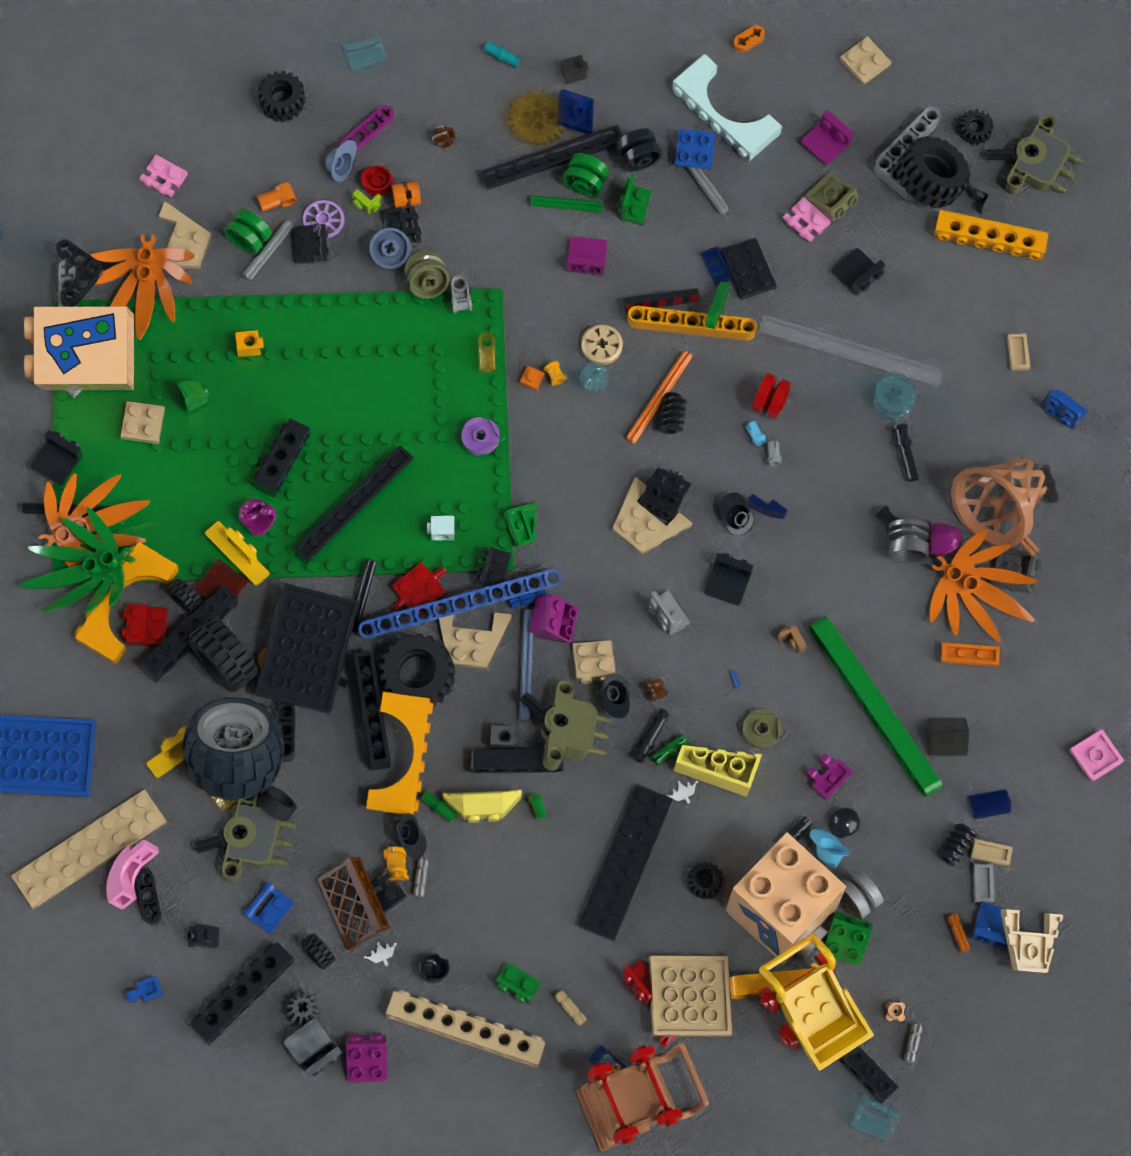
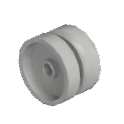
(860, 894)

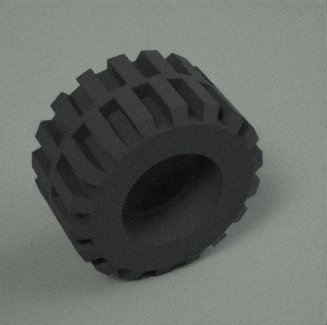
(281, 109)

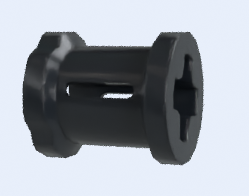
(886, 516)

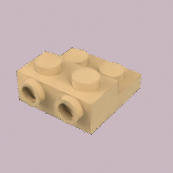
(593, 661)

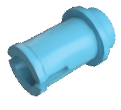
(755, 433)

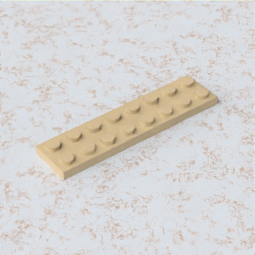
(88, 849)

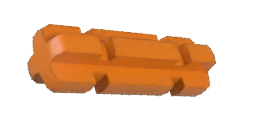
(958, 933)

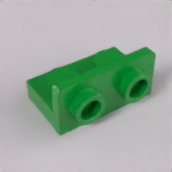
(517, 983)

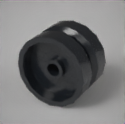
(638, 149)

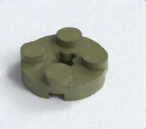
(754, 737)

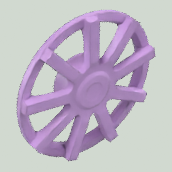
(324, 217)

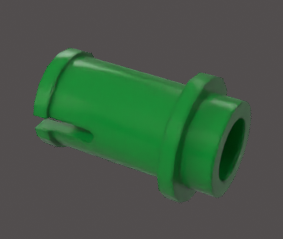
(537, 806)

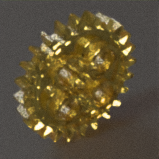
(526, 108)

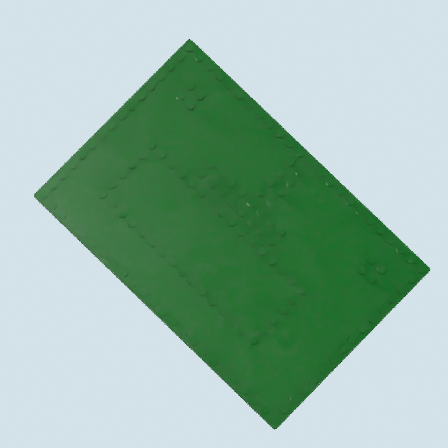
(352, 369)

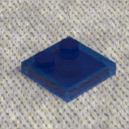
(575, 111)

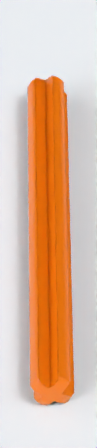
(658, 397)

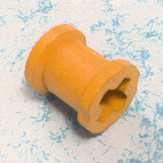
(555, 373)

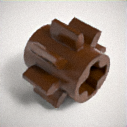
(443, 136)

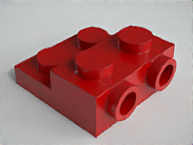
(145, 625)

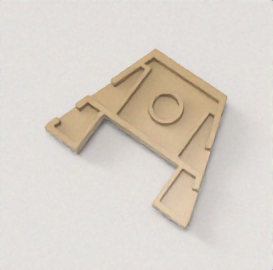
(186, 236)
(640, 527)
(472, 646)
(1030, 950)

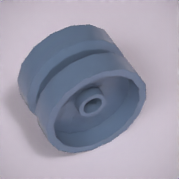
(382, 241)

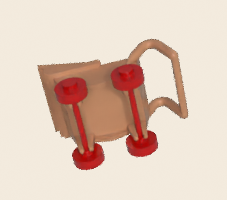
(634, 1098)

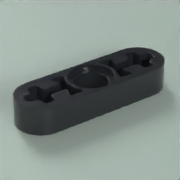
(156, 909)

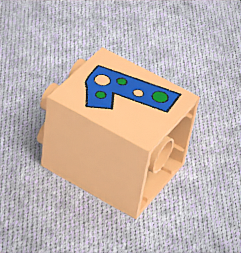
(81, 348)
(785, 896)

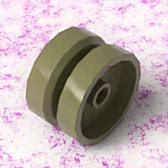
(426, 274)

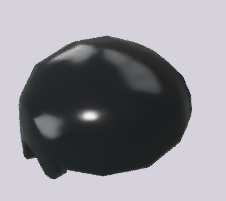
(844, 822)
(433, 968)

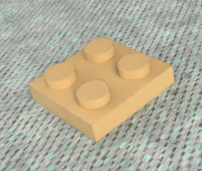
(865, 60)
(142, 422)

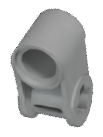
(460, 297)

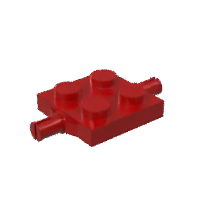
(418, 587)

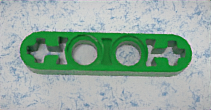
(717, 305)

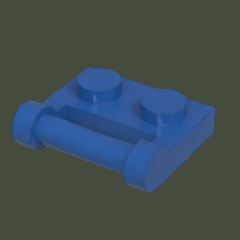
(273, 912)

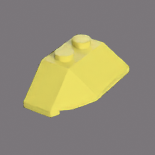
(482, 805)

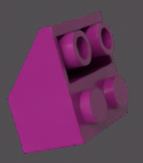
(553, 618)

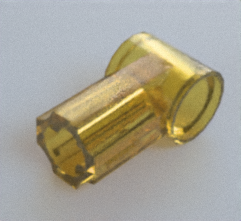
(486, 354)

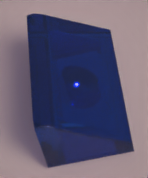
(990, 804)

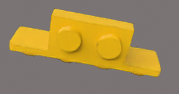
(238, 552)
(170, 756)

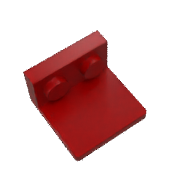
(639, 980)

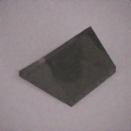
(947, 736)

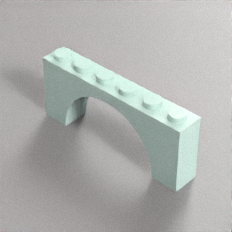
(745, 137)

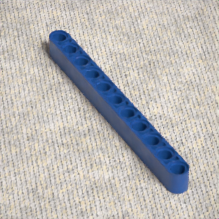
(469, 603)

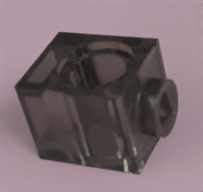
(570, 75)

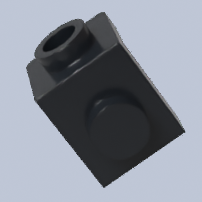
(203, 936)

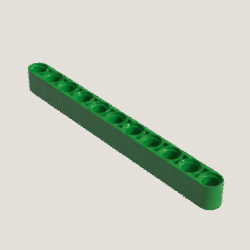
(875, 706)

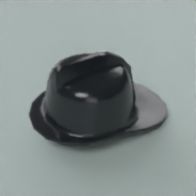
(736, 513)
(615, 696)
(409, 835)

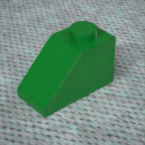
(192, 394)

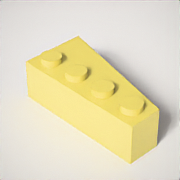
(719, 768)

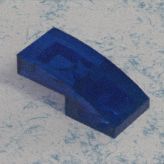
(772, 509)

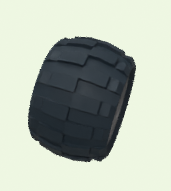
(233, 748)

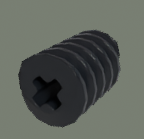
(672, 413)
(954, 844)

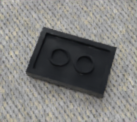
(748, 268)

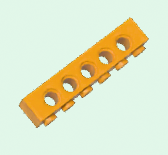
(1000, 231)

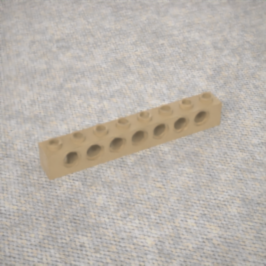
(472, 1038)

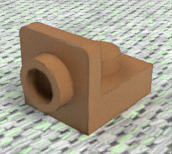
(795, 641)

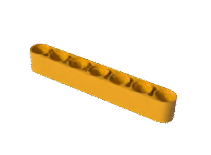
(683, 327)

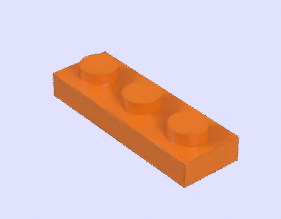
(970, 654)

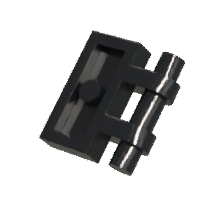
(396, 219)
(304, 244)
(390, 894)

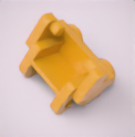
(395, 860)

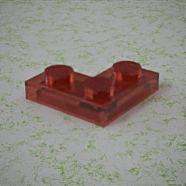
(218, 575)

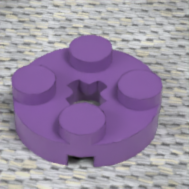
(477, 446)

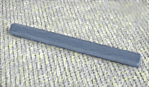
(526, 665)

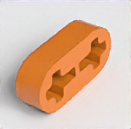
(751, 42)

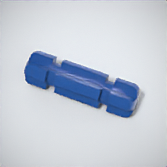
(525, 599)

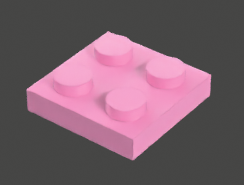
(1096, 755)

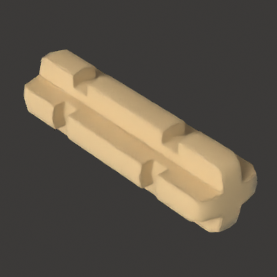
(570, 1008)

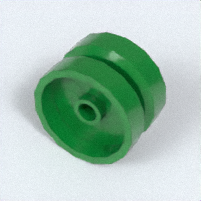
(586, 175)
(247, 231)

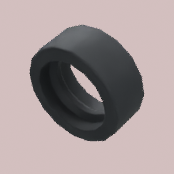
(277, 803)

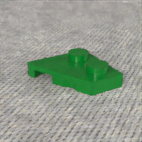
(522, 524)

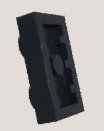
(494, 568)

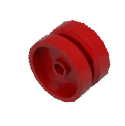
(770, 395)

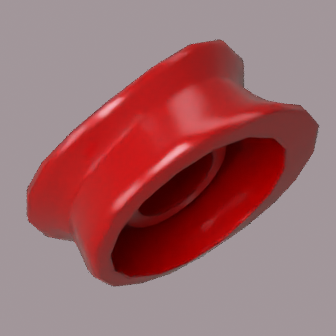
(377, 180)

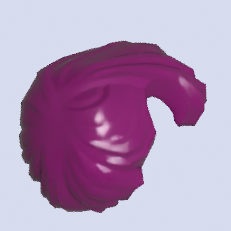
(257, 516)
(944, 539)

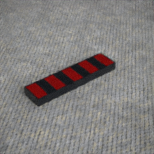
(663, 299)

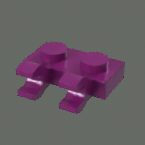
(831, 779)

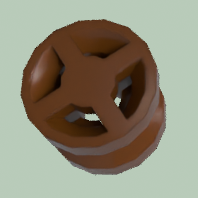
(656, 690)

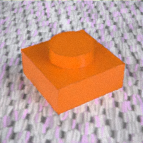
(532, 378)

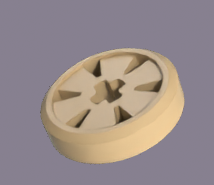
(609, 337)

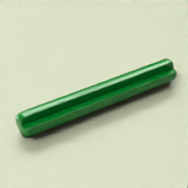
(565, 203)

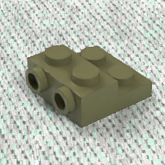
(833, 196)

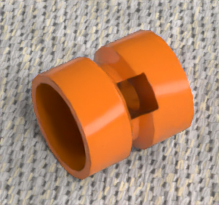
(399, 194)

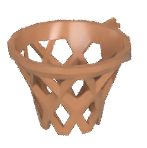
(1025, 499)

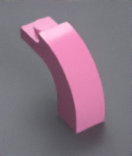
(124, 871)

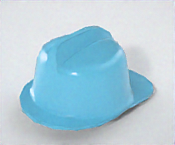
(828, 847)

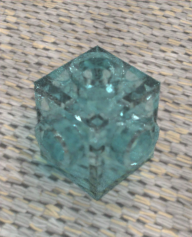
(594, 378)

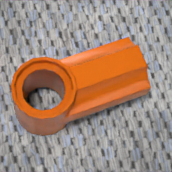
(281, 196)

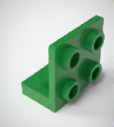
(634, 202)
(848, 938)

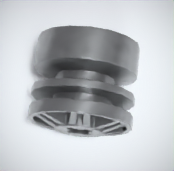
(908, 540)

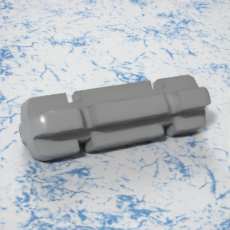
(420, 878)
(913, 1042)

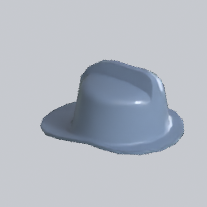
(340, 160)

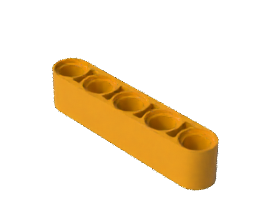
(749, 985)

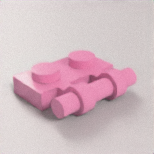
(165, 171)
(810, 216)

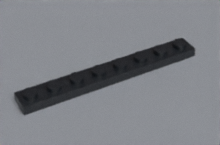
(550, 157)
(353, 504)

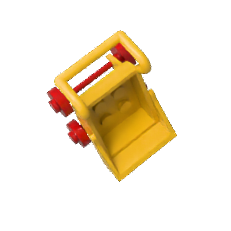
(815, 1008)

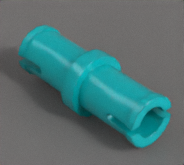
(502, 54)

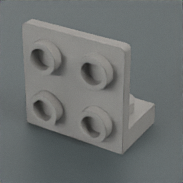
(668, 612)

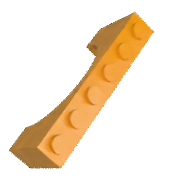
(96, 631)
(413, 713)

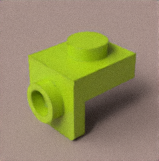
(360, 201)

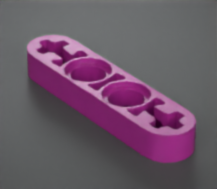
(370, 134)

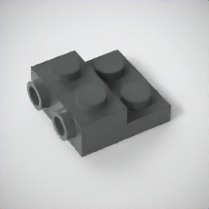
(1021, 563)

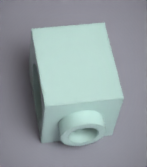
(441, 528)

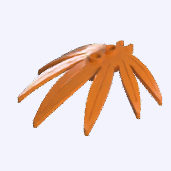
(146, 268)
(111, 515)
(965, 579)

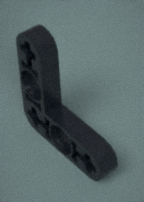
(84, 274)

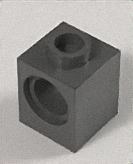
(497, 731)

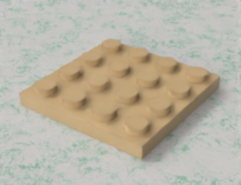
(690, 996)

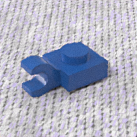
(147, 989)

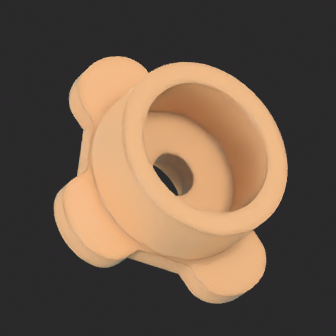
(890, 1011)

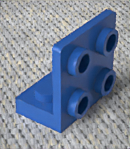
(695, 149)
(1064, 408)
(990, 927)

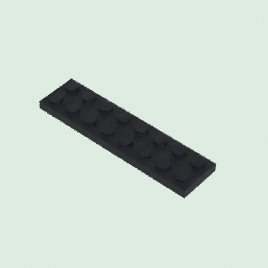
(625, 863)

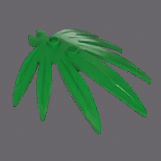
(99, 566)

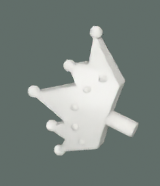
(683, 792)
(382, 954)

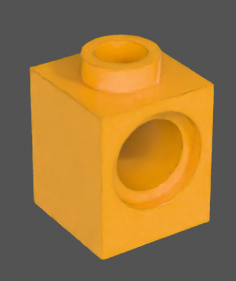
(244, 337)

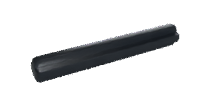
(363, 592)

